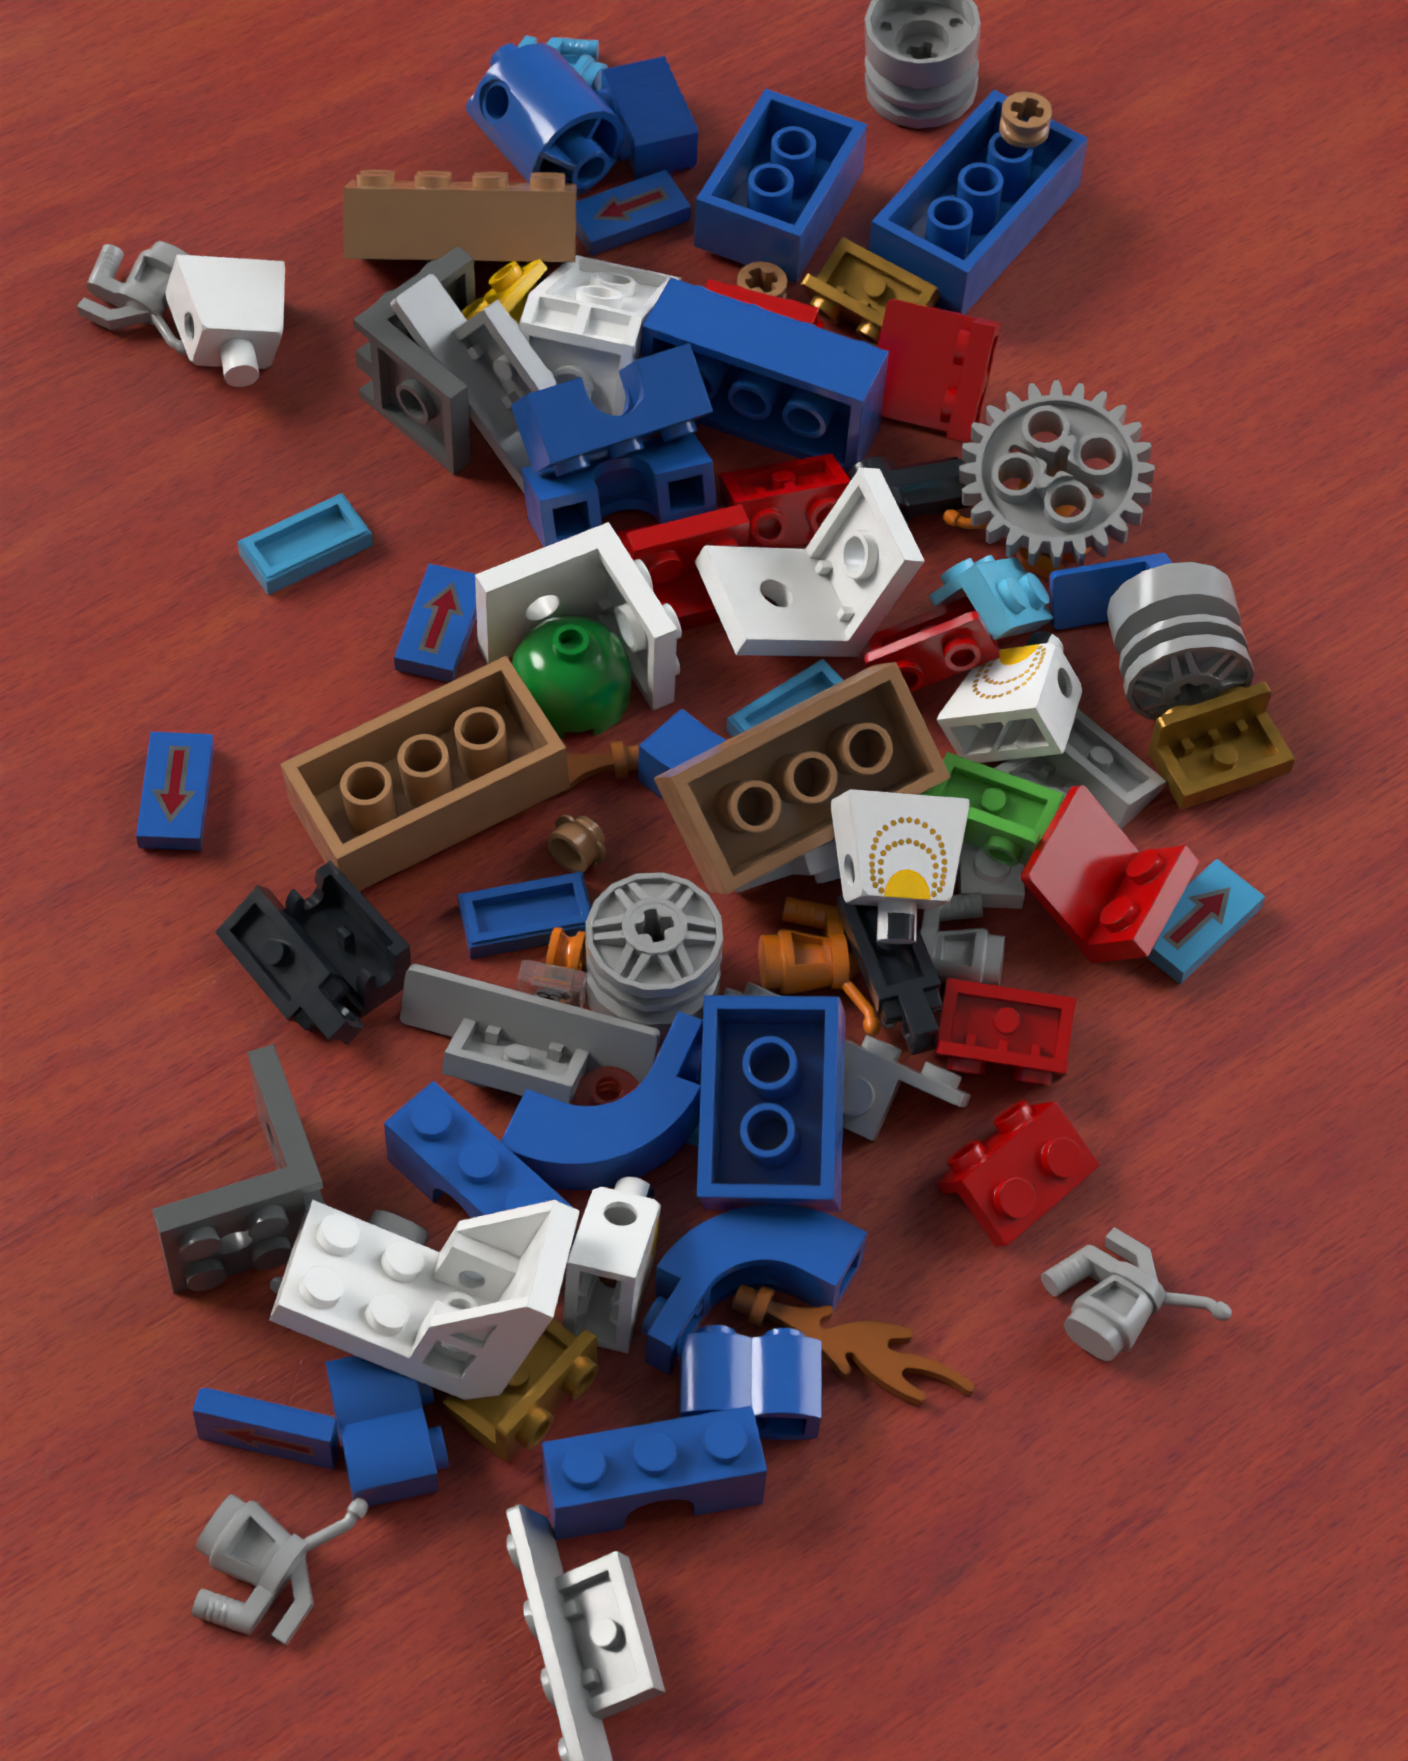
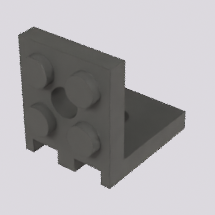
(408, 382)
(252, 1219)

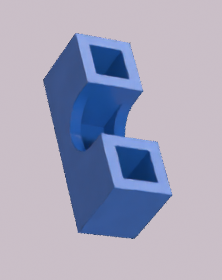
(565, 427)
(662, 479)
(453, 1153)
(608, 1474)

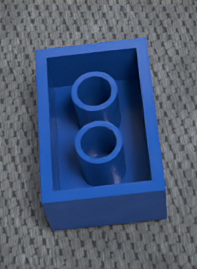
(780, 184)
(771, 1102)

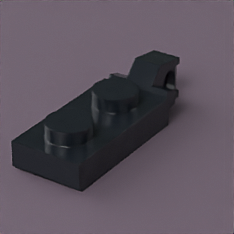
(289, 966)
(896, 975)

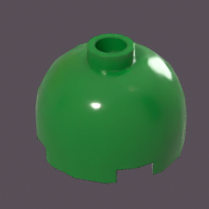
(575, 673)

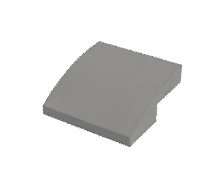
(1099, 763)

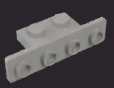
(485, 355)
(520, 1038)
(875, 1076)
(588, 1634)

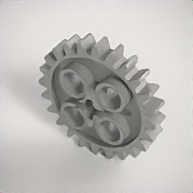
(1028, 514)

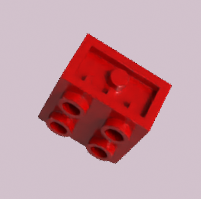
(936, 366)
(1101, 885)

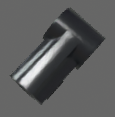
(922, 486)

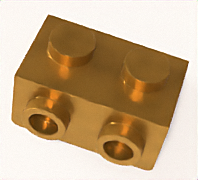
(859, 285)
(1219, 746)
(522, 1414)

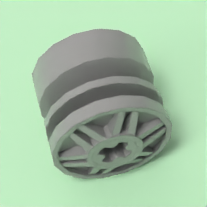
(921, 60)
(1178, 637)
(652, 950)

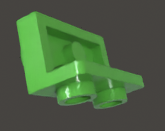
(1004, 811)

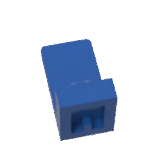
(1083, 593)

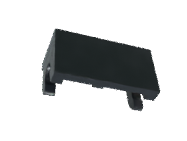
(352, 938)

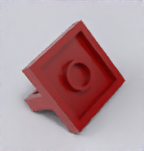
(671, 554)

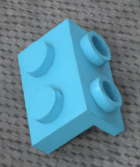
(1000, 592)

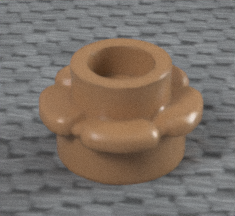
(576, 843)

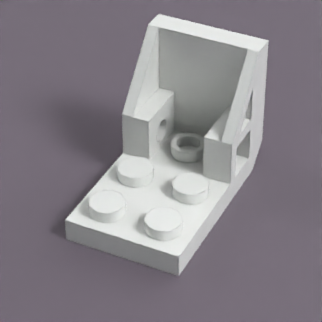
(590, 324)
(435, 1316)

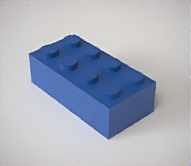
(977, 205)
(773, 374)

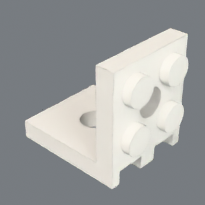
(586, 578)
(826, 593)

